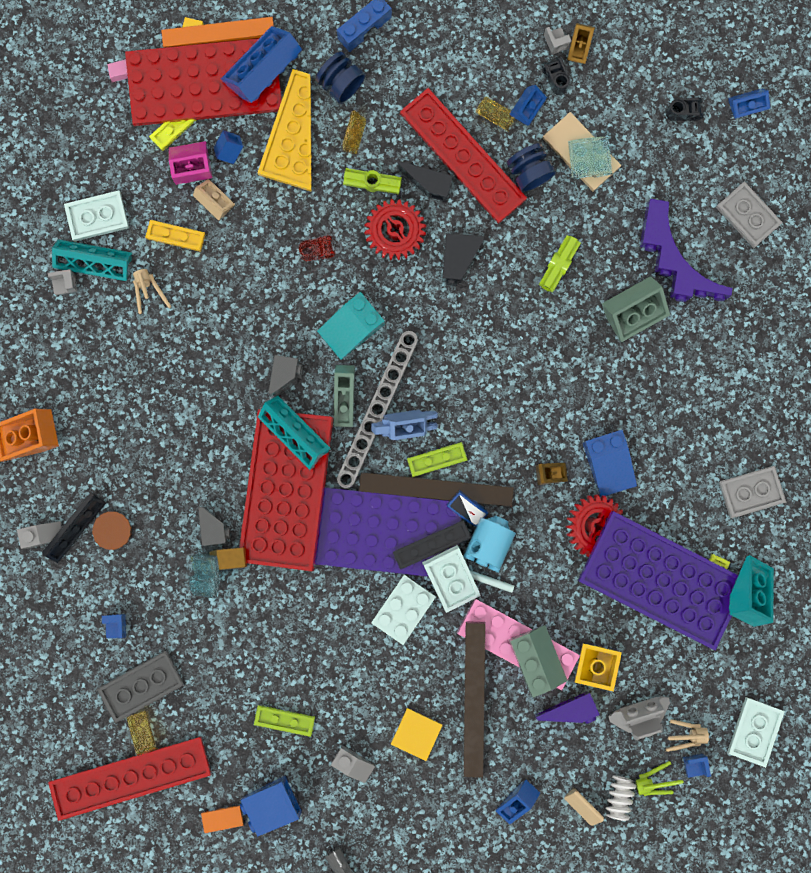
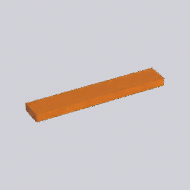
(216, 32)

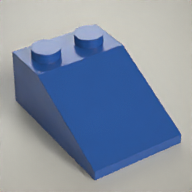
(610, 463)

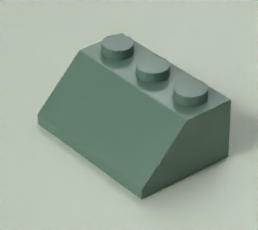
(636, 308)
(538, 661)

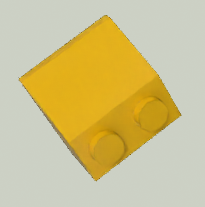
(598, 667)

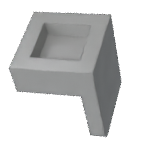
(557, 40)
(63, 282)

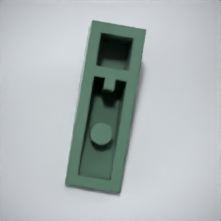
(344, 395)

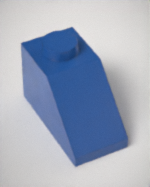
(518, 802)

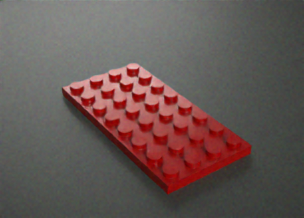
(187, 84)
(284, 499)

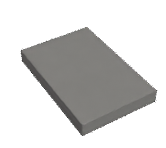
(749, 214)
(752, 492)

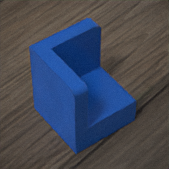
(228, 147)
(115, 625)
(696, 765)

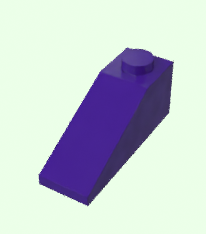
(575, 710)

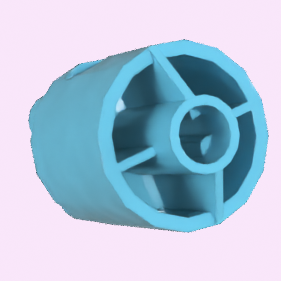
(490, 543)

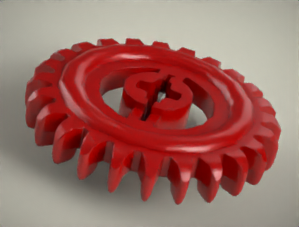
(407, 243)
(582, 523)

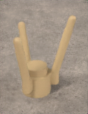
(143, 280)
(696, 736)

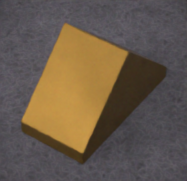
(580, 43)
(551, 473)
(230, 558)

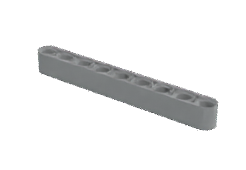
(384, 402)

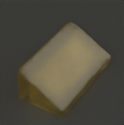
(495, 113)
(354, 133)

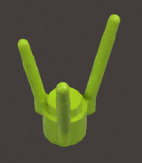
(646, 786)

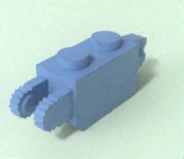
(405, 424)

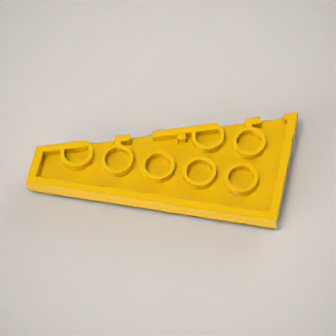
(289, 144)

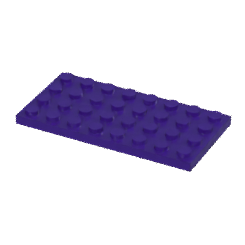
(367, 528)
(660, 580)

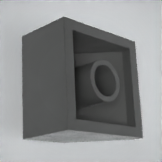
(284, 374)

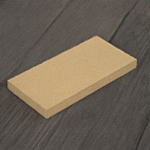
(571, 129)

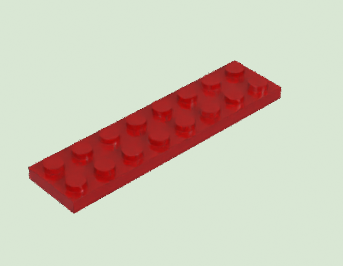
(463, 155)
(129, 778)

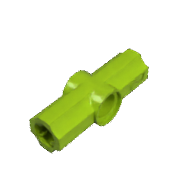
(360, 179)
(559, 263)

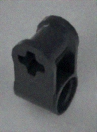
(556, 72)
(688, 109)

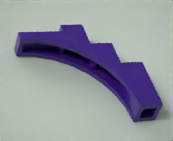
(686, 281)

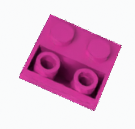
(189, 163)

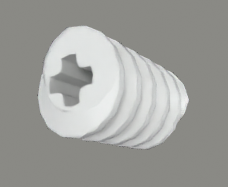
(620, 801)

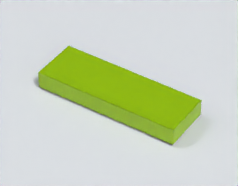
(437, 459)
(284, 720)

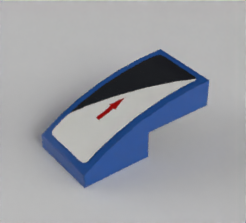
(466, 508)

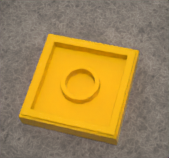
(416, 734)

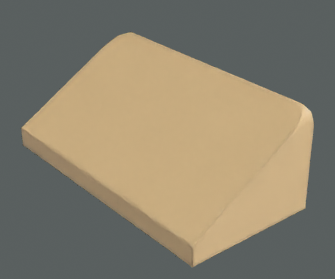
(213, 199)
(583, 807)

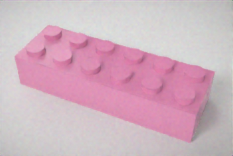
(501, 628)

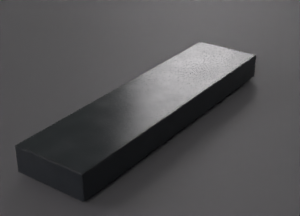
(73, 527)
(431, 544)

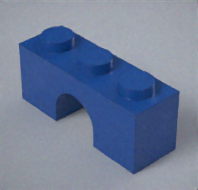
(354, 30)

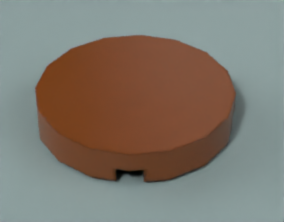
(112, 530)

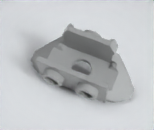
(642, 718)

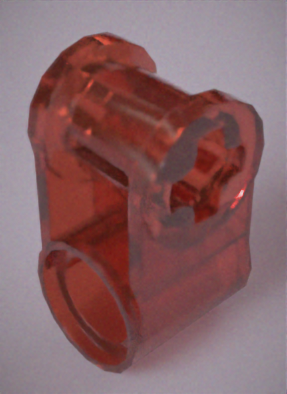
(318, 248)

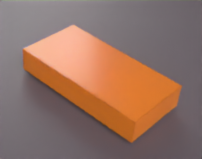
(222, 819)

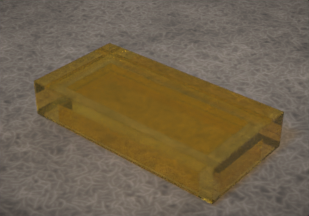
(141, 733)

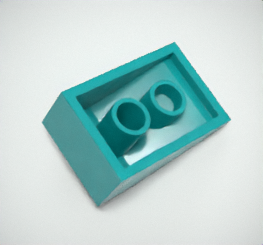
(351, 326)
(753, 593)

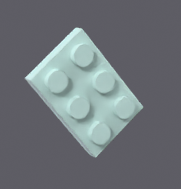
(96, 216)
(451, 578)
(403, 609)
(755, 732)

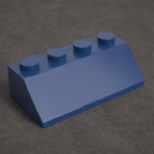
(262, 63)

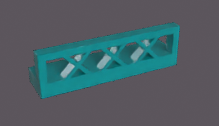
(94, 254)
(294, 429)

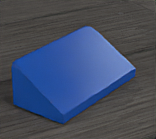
(749, 103)
(528, 105)

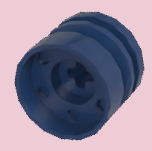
(340, 77)
(530, 167)

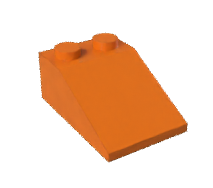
(27, 434)

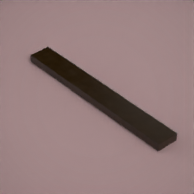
(435, 489)
(474, 699)

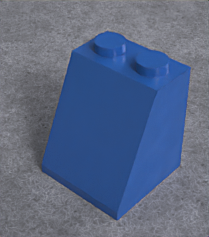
(271, 806)

